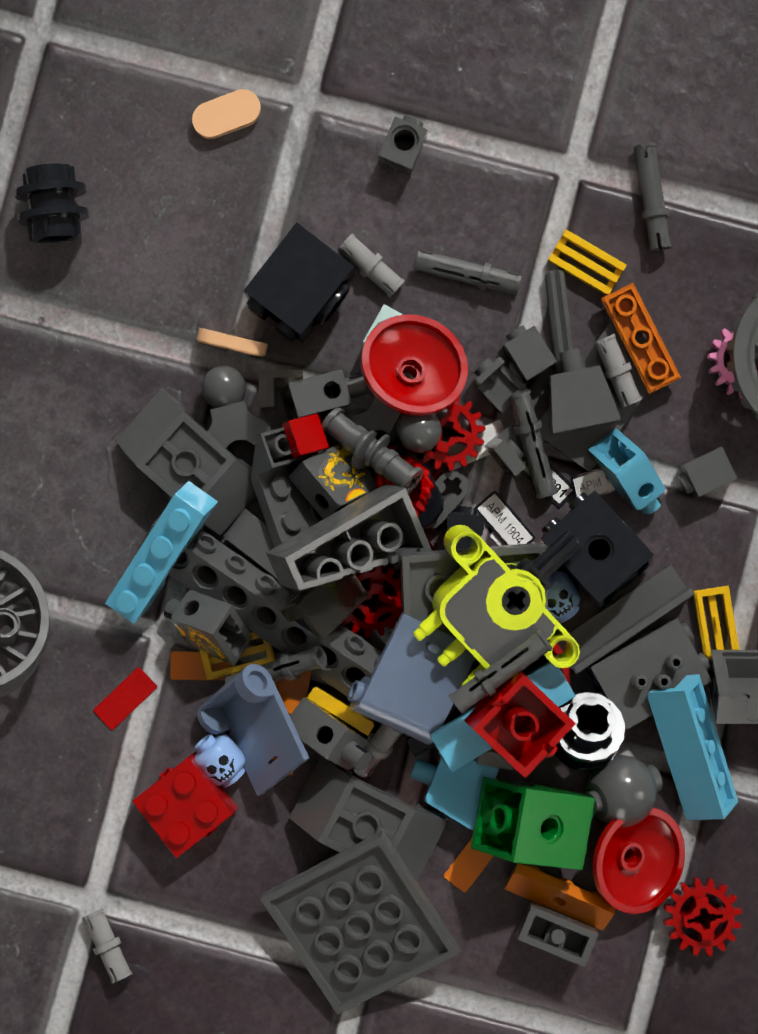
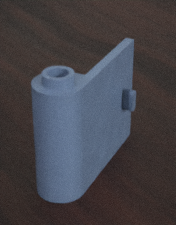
(409, 683)
(258, 724)

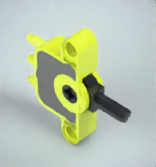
(477, 606)

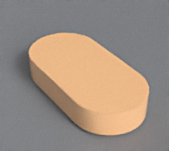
(226, 114)
(231, 342)

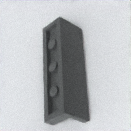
(627, 616)

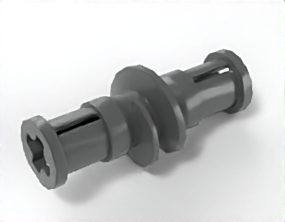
(370, 451)

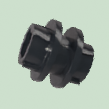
(51, 202)
(595, 749)

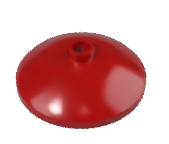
(423, 350)
(650, 865)

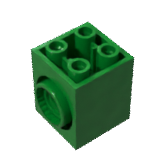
(532, 823)

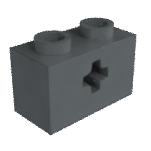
(556, 933)

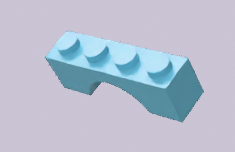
(160, 551)

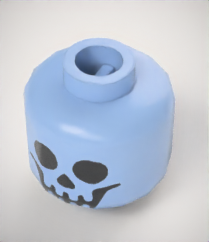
(562, 597)
(220, 759)

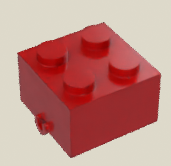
(520, 723)
(184, 805)

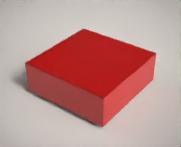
(305, 435)

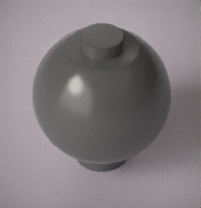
(623, 790)

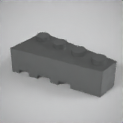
(351, 540)

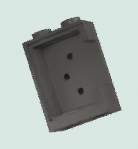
(650, 662)
(734, 686)

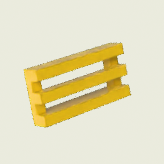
(592, 250)
(701, 619)
(207, 662)
(341, 710)

